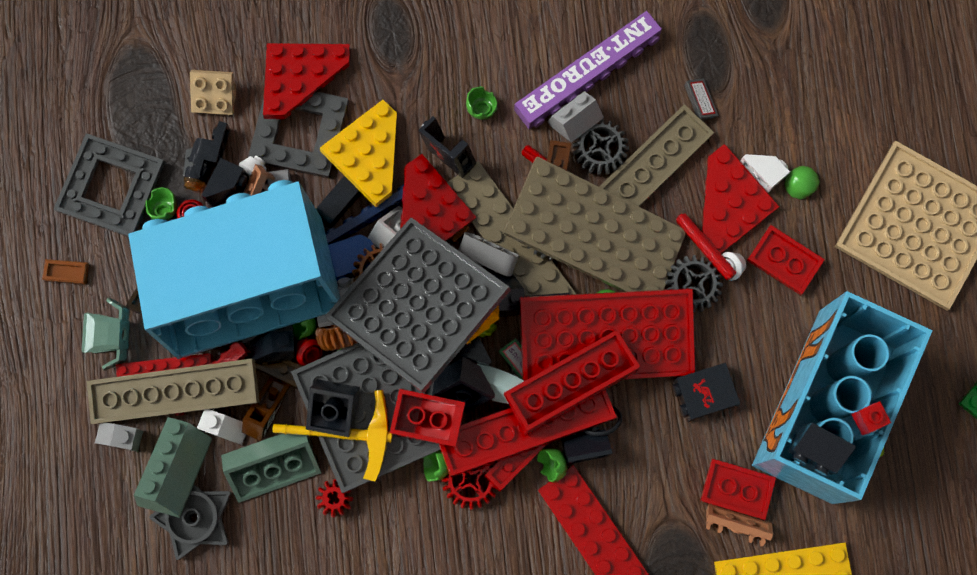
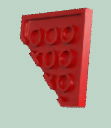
(297, 72)
(732, 200)
(432, 201)

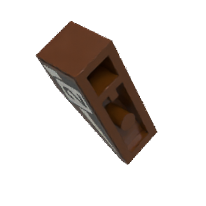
(262, 414)

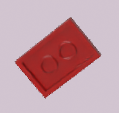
(785, 260)
(738, 489)

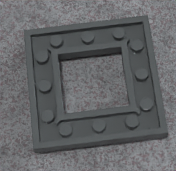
(263, 145)
(128, 218)

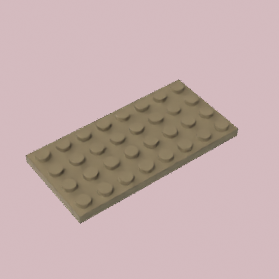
(593, 230)

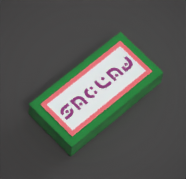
(512, 355)

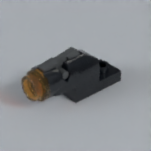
(204, 154)

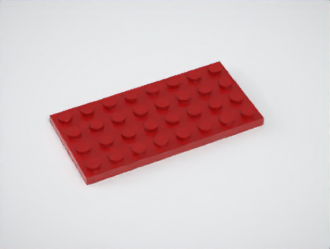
(651, 322)

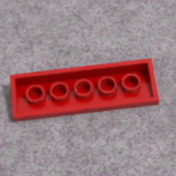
(571, 382)

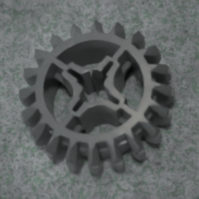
(608, 162)
(708, 273)

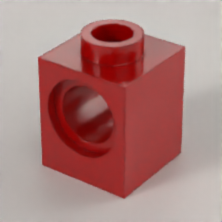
(871, 418)

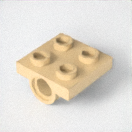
(212, 92)

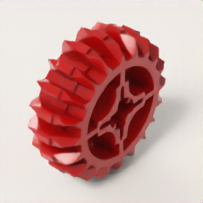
(482, 495)

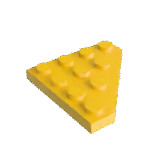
(366, 152)

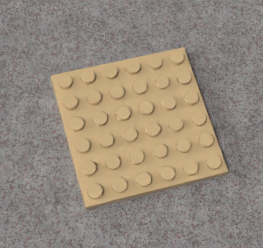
(916, 226)

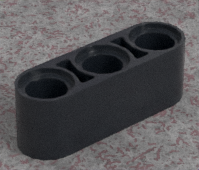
(338, 202)

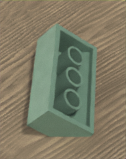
(269, 465)
(172, 468)

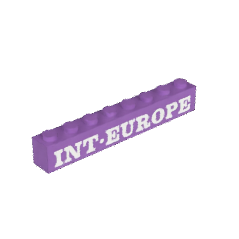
(587, 70)

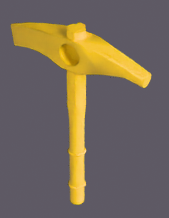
(376, 436)

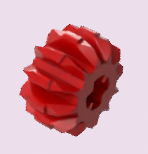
(327, 500)

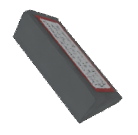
(701, 99)

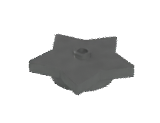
(206, 530)

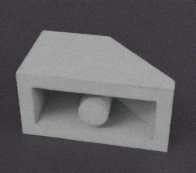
(119, 436)

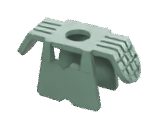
(105, 333)

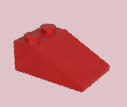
(427, 418)

